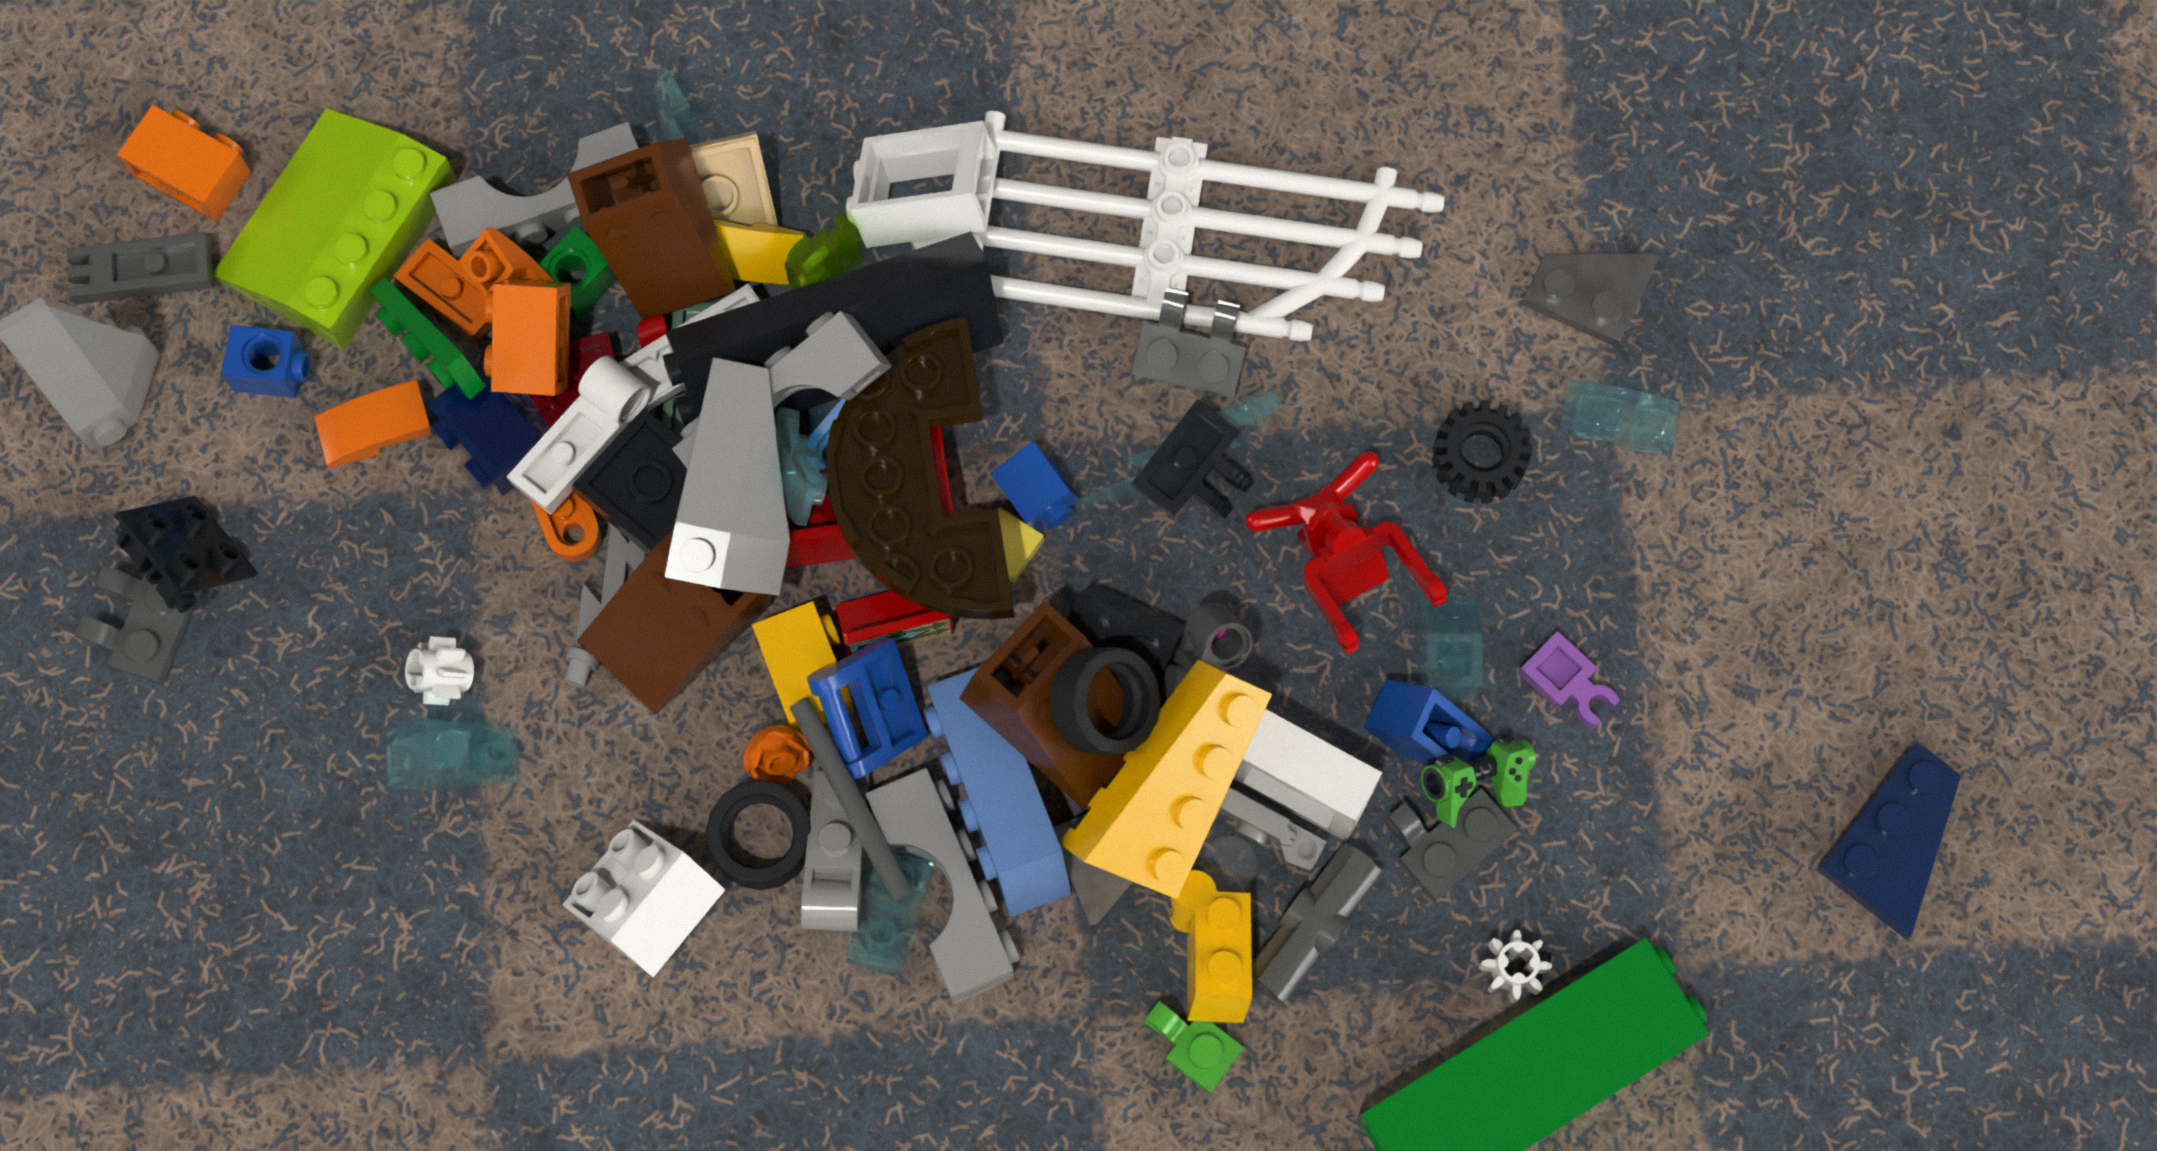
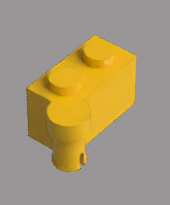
(1216, 949)

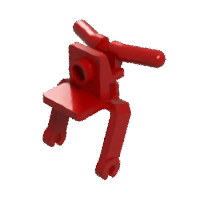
(1343, 553)

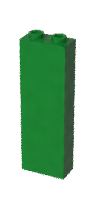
(1546, 1062)

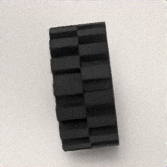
(1490, 423)

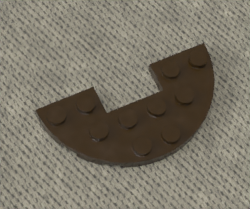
(888, 486)

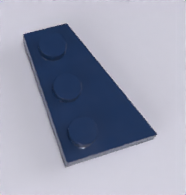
(1895, 840)

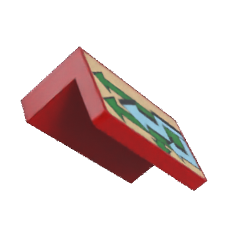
(889, 617)

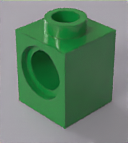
(579, 253)

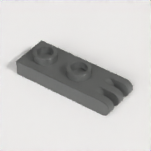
(140, 268)

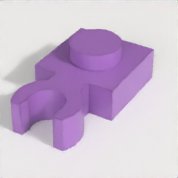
(1562, 674)

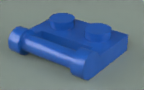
(882, 701)

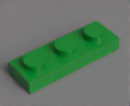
(424, 340)

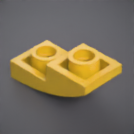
(757, 250)

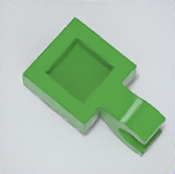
(1199, 1050)

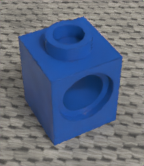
(247, 350)
(1036, 488)

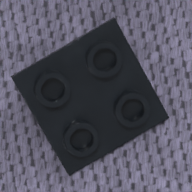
(181, 549)

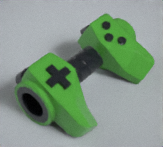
(1452, 780)

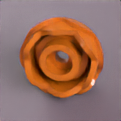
(776, 754)

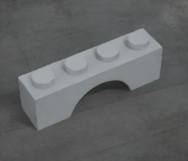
(475, 205)
(832, 358)
(916, 823)

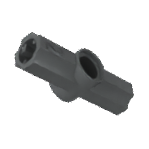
(1314, 923)

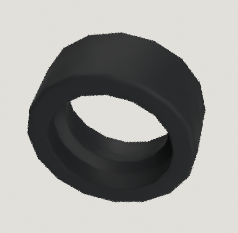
(1139, 695)
(726, 810)

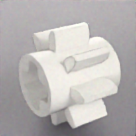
(439, 670)
(1512, 951)

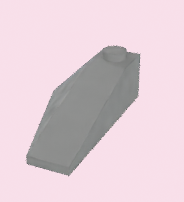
(83, 366)
(732, 502)

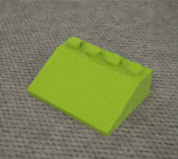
(336, 225)

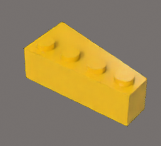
(1172, 784)

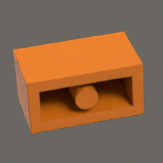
(185, 162)
(528, 336)

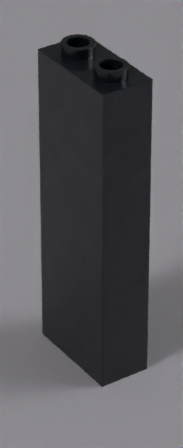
(884, 298)

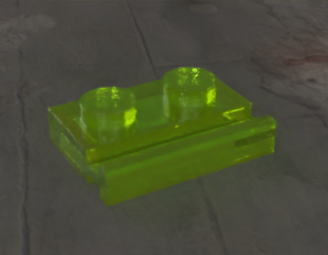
(823, 254)

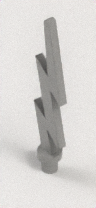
(618, 555)

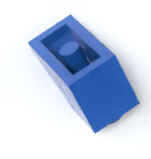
(1424, 724)

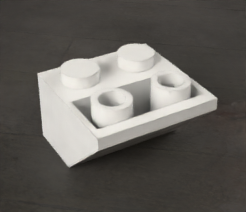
(643, 897)

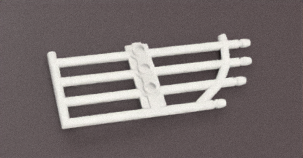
(1169, 228)

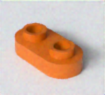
(570, 515)

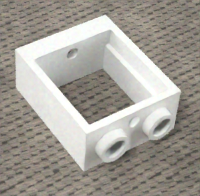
(917, 155)
(1307, 775)

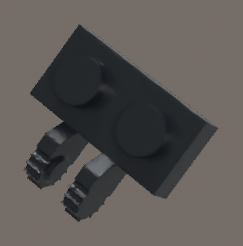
(1187, 458)

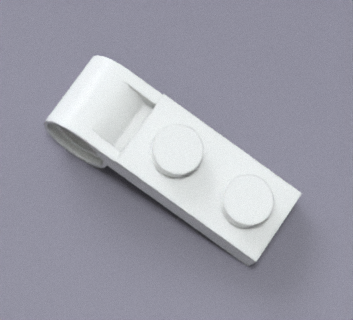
(605, 407)

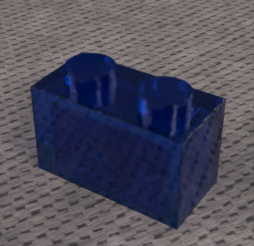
(486, 431)

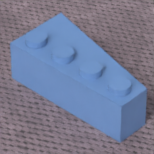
(999, 802)

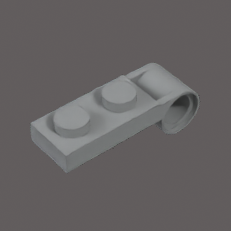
(832, 862)

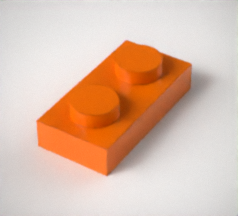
(445, 288)

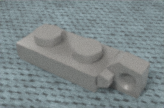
(1260, 823)

